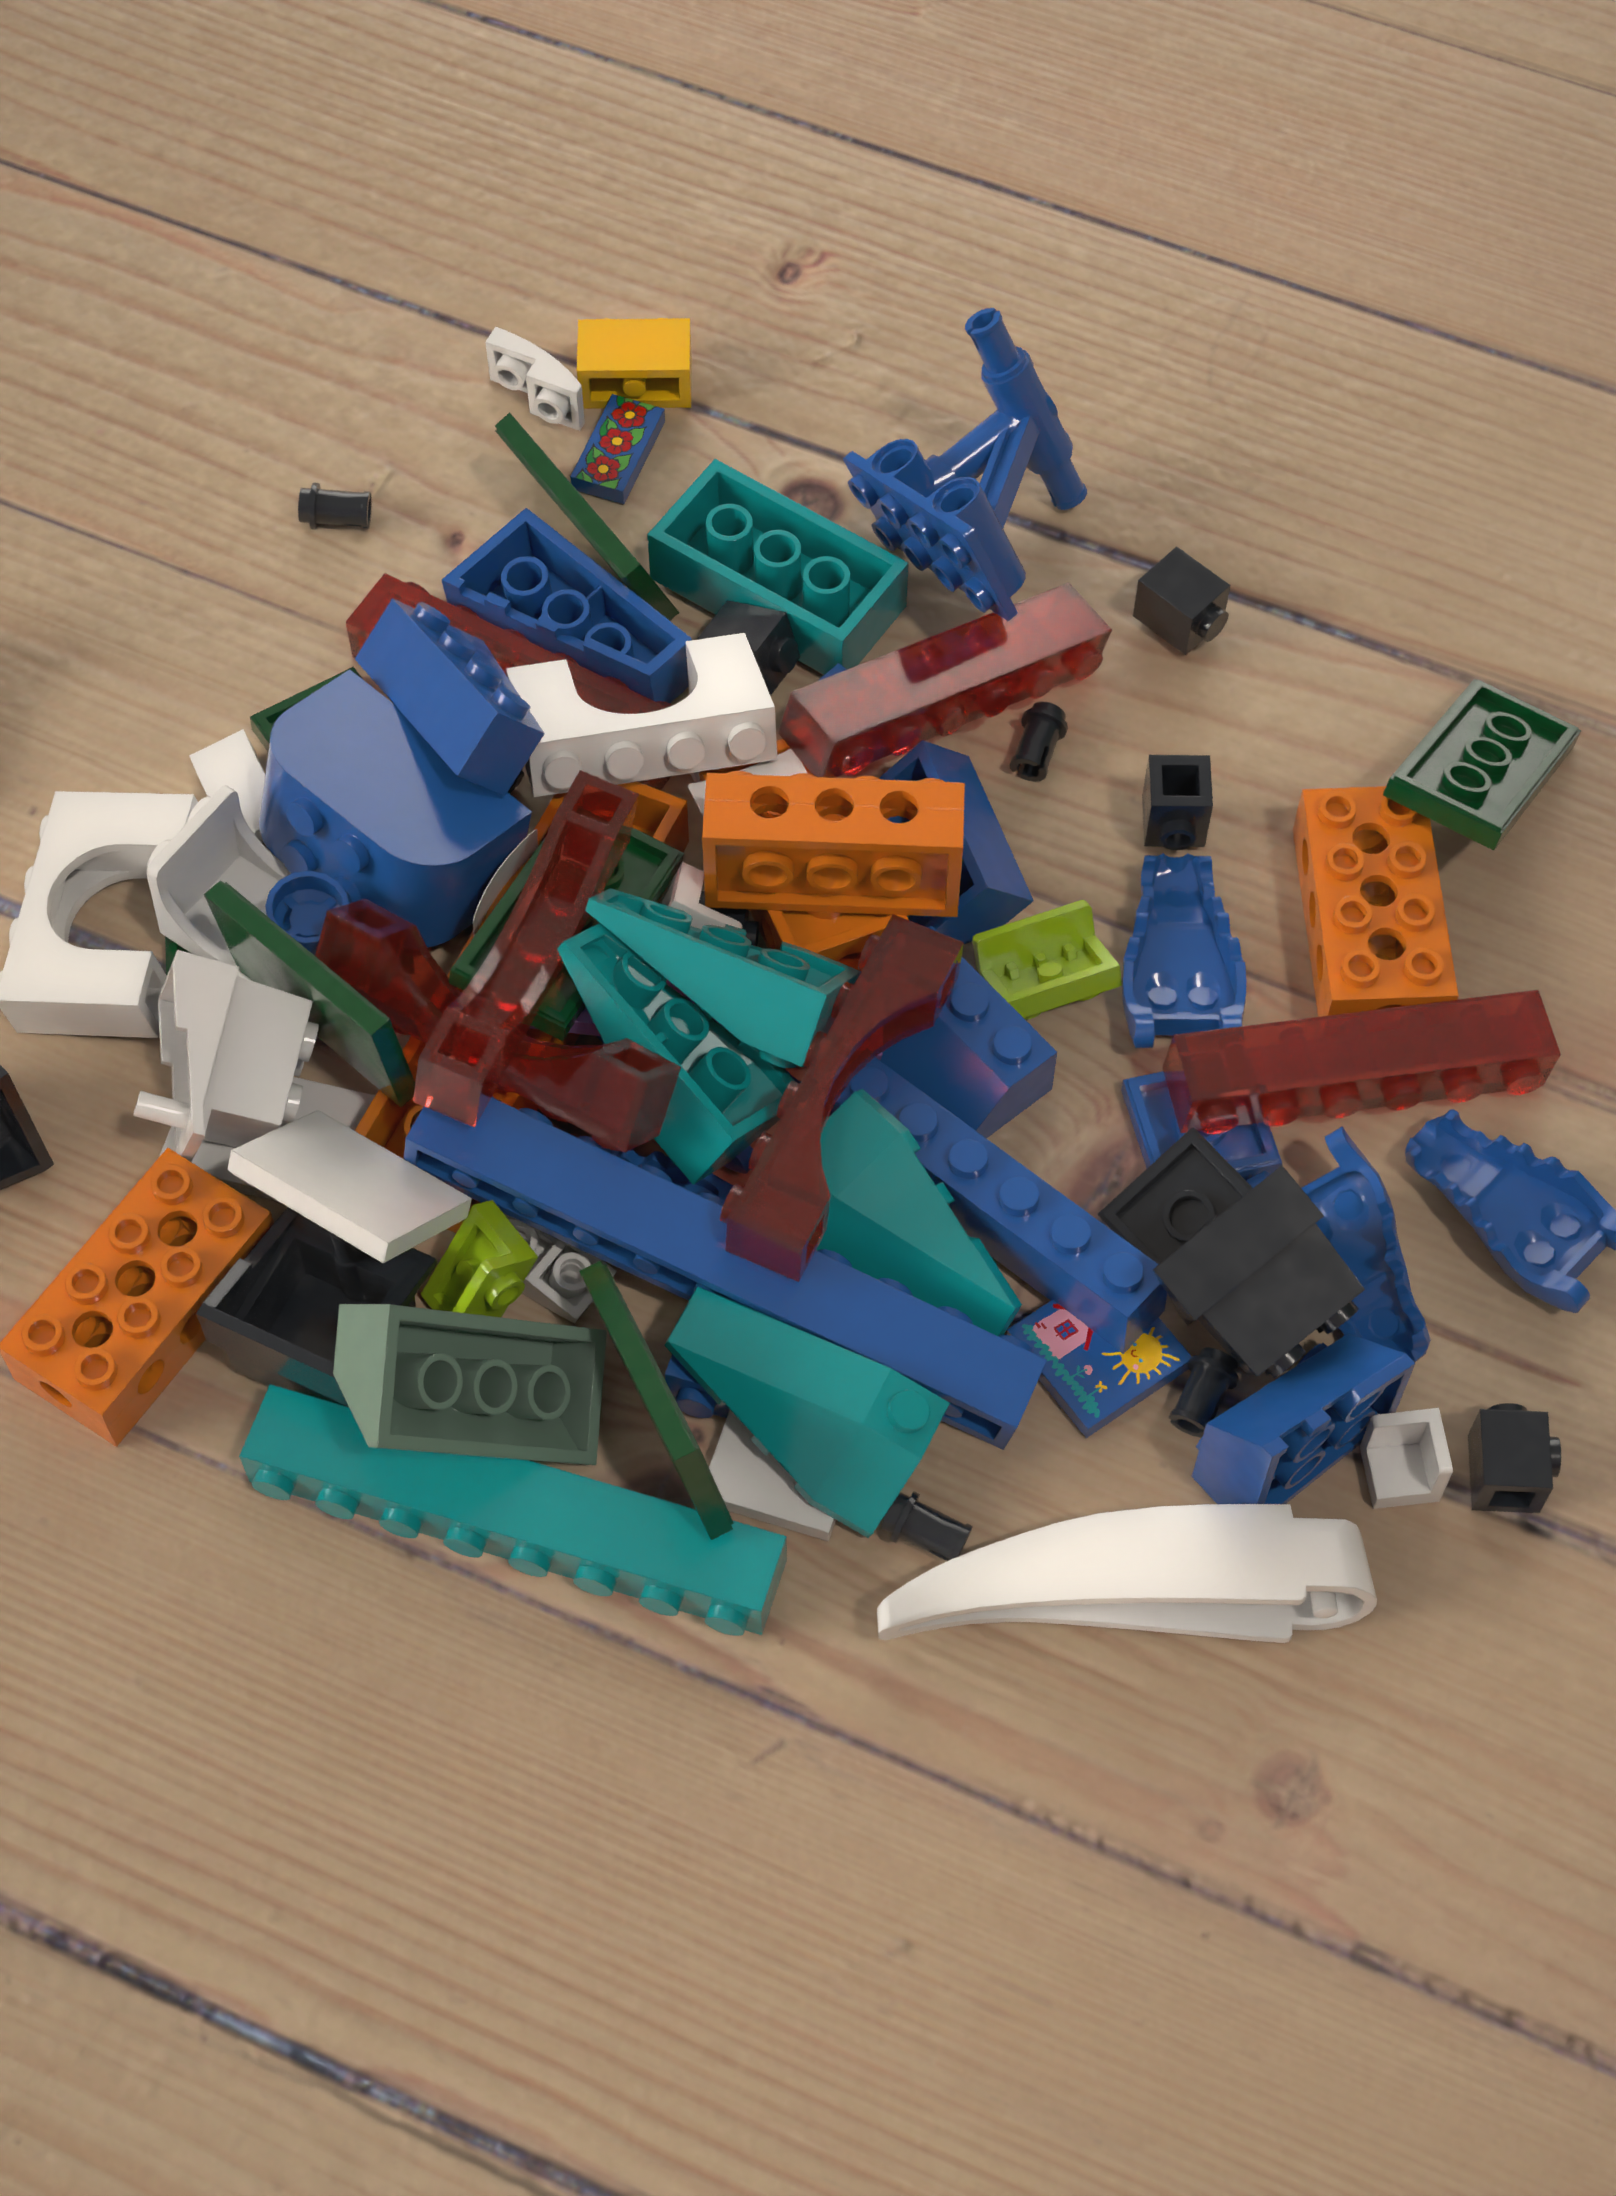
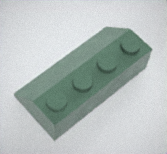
(471, 1383)

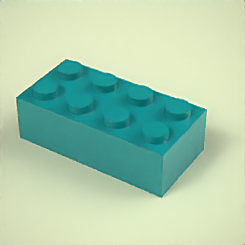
(767, 551)

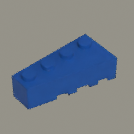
(571, 606)
(452, 694)

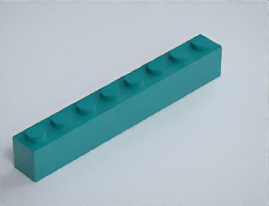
(520, 1513)

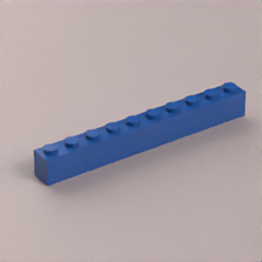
(679, 1244)

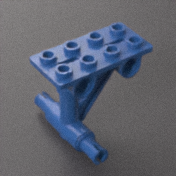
(936, 504)

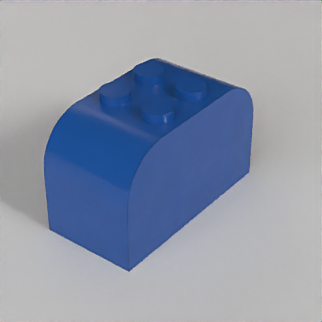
(381, 811)

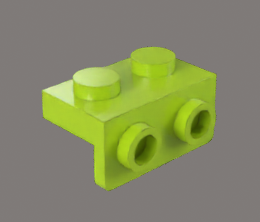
(1046, 960)
(481, 1266)

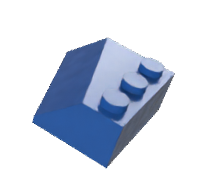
(1300, 1422)

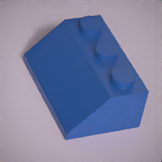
(990, 877)
(977, 1057)

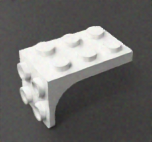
(209, 849)

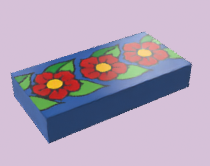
(618, 449)

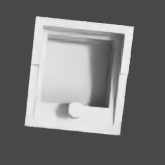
(228, 1054)

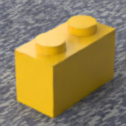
(635, 360)

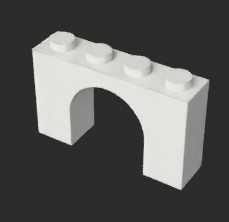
(718, 726)
(82, 849)

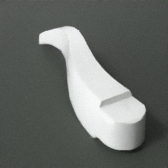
(1153, 1569)

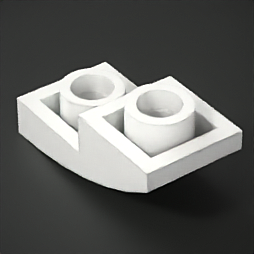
(525, 367)
(237, 766)
(556, 1275)

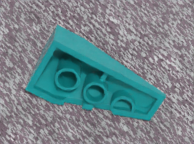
(756, 993)
(723, 1085)
(899, 1223)
(823, 1412)

